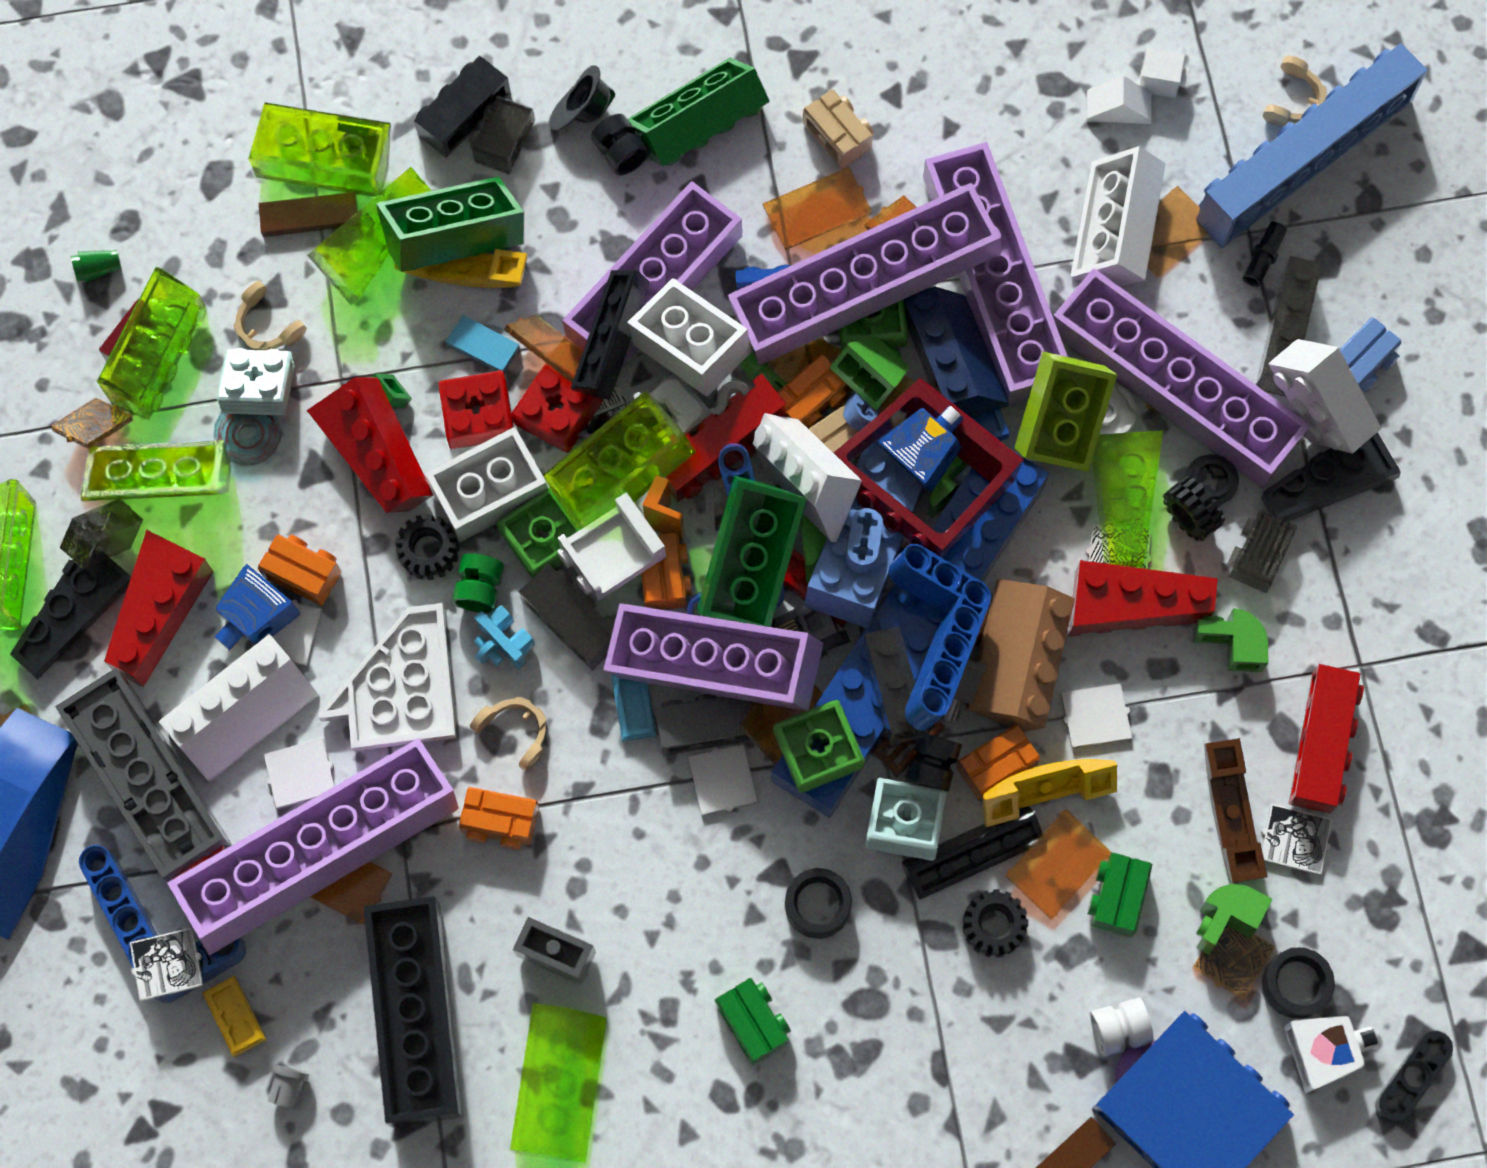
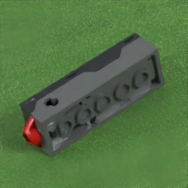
(143, 775)

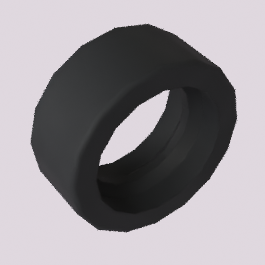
(827, 877)
(1317, 963)

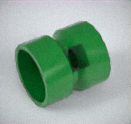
(479, 578)

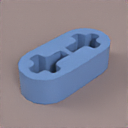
(858, 412)
(870, 541)

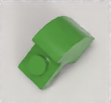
(1244, 639)
(1231, 906)

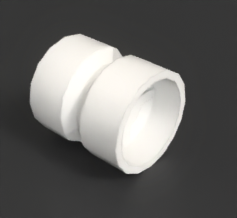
(1121, 1027)

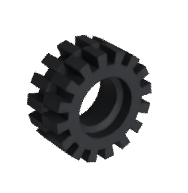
(1193, 508)
(422, 528)
(1010, 908)

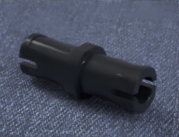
(1264, 254)

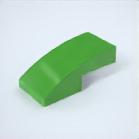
(946, 487)

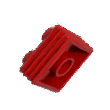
(461, 395)
(562, 425)

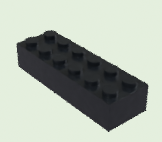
(413, 1012)

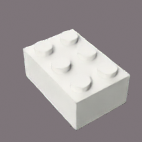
(689, 337)
(1325, 395)
(486, 483)

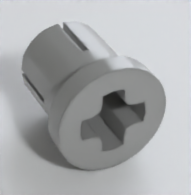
(287, 1086)

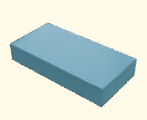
(482, 344)
(633, 709)

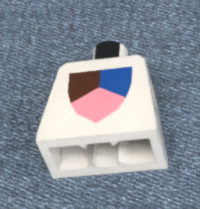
(1327, 1049)

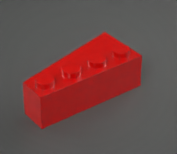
(734, 425)
(373, 443)
(1137, 598)
(155, 605)

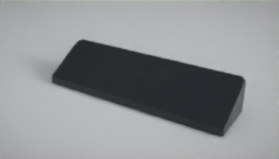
(610, 334)
(972, 853)

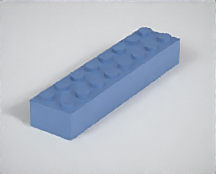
(1310, 144)

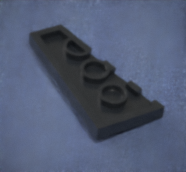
(1331, 479)
(68, 612)

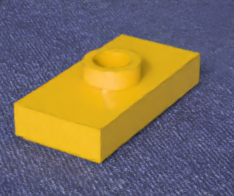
(234, 1016)

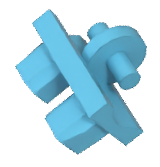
(493, 626)

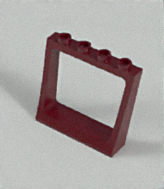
(978, 450)

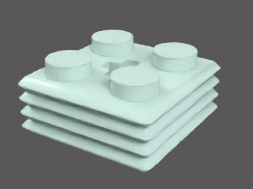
(255, 382)
(909, 838)

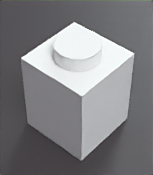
(1163, 72)

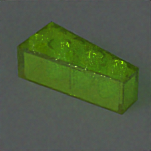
(358, 247)
(1125, 488)

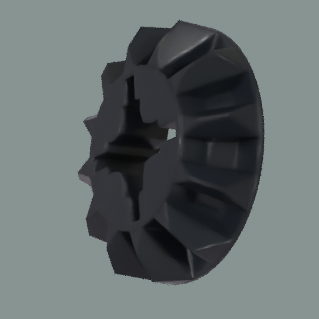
(1218, 468)

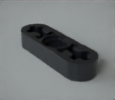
(1406, 1103)

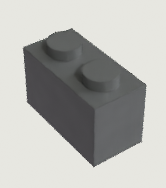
(554, 950)

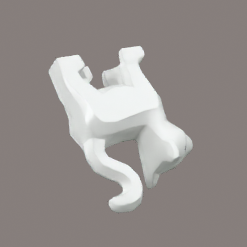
(686, 406)

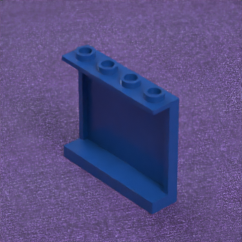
(1193, 1102)

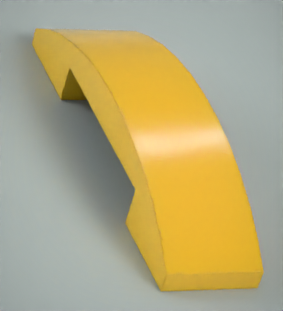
(482, 271)
(1048, 782)

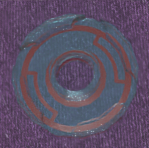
(250, 450)

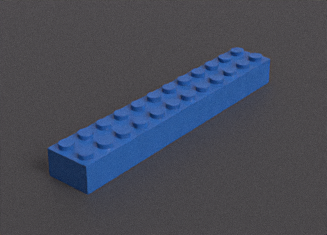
(918, 621)

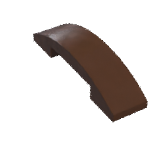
(1232, 811)

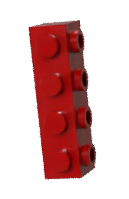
(1325, 739)

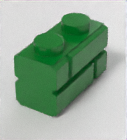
(1120, 894)
(752, 1021)

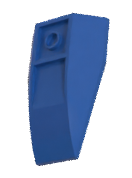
(33, 782)

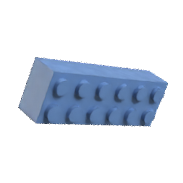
(833, 585)

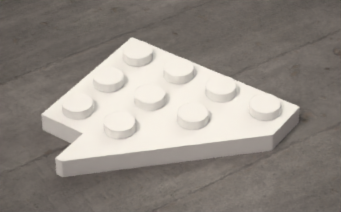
(400, 686)

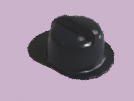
(584, 101)

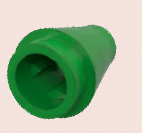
(94, 264)

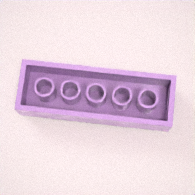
(678, 245)
(714, 656)

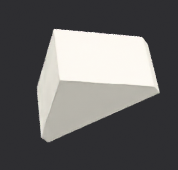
(1119, 102)

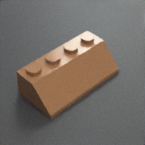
(1021, 653)

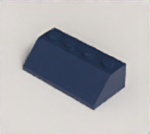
(953, 350)

